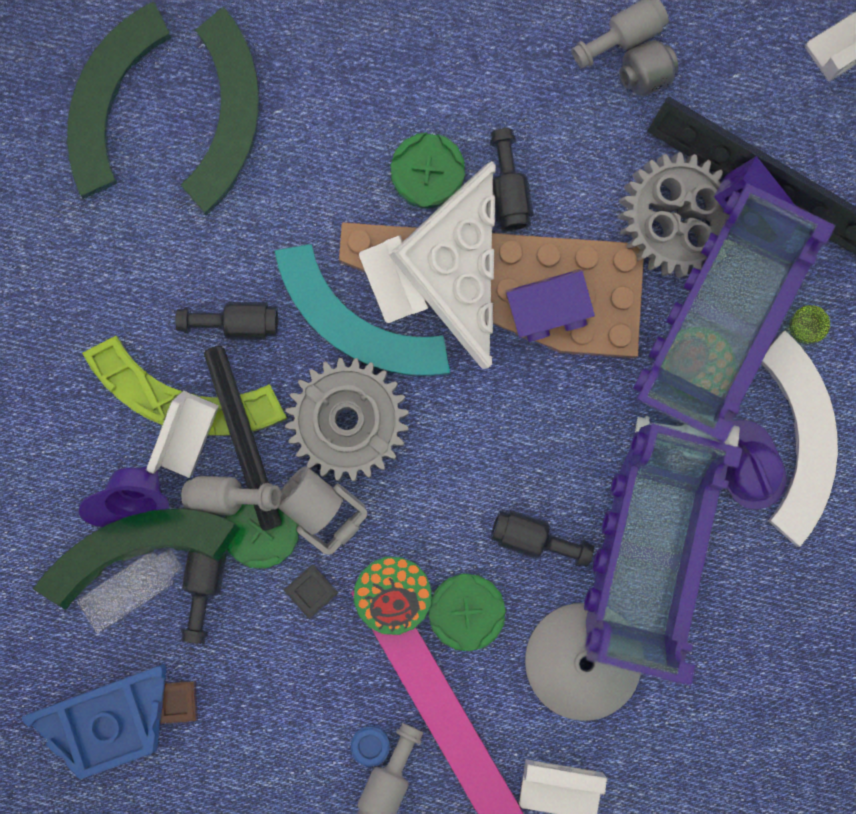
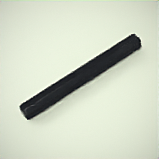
(239, 430)

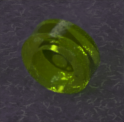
(809, 324)

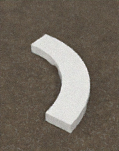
(814, 438)

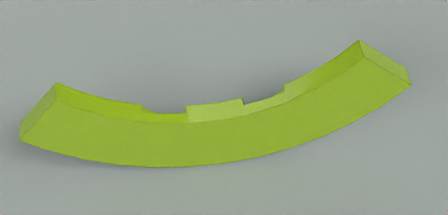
(152, 398)

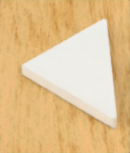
(454, 263)

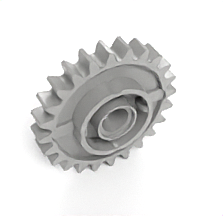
(340, 391)

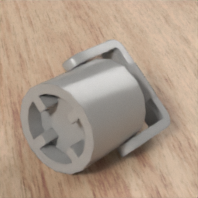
(313, 505)

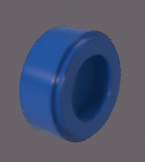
(370, 746)

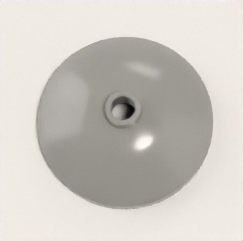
(555, 671)

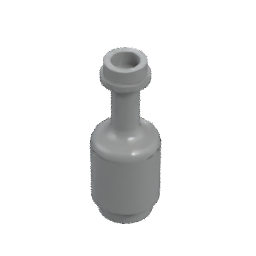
(627, 30)
(225, 495)
(386, 784)

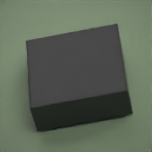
(311, 591)

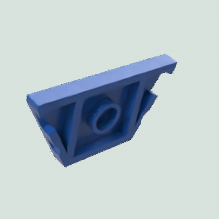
(105, 723)

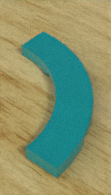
(349, 332)

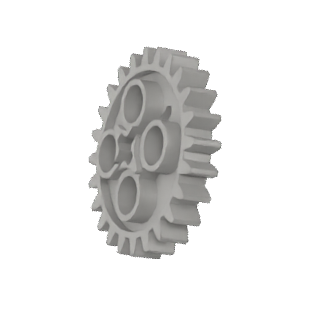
(684, 182)

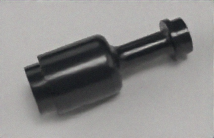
(510, 188)
(237, 320)
(533, 537)
(202, 580)

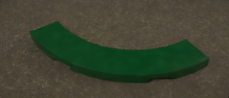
(96, 93)
(237, 116)
(133, 537)

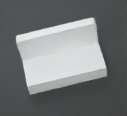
(835, 48)
(390, 286)
(183, 434)
(560, 788)

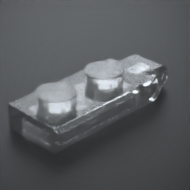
(129, 589)

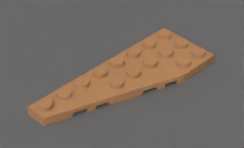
(608, 268)

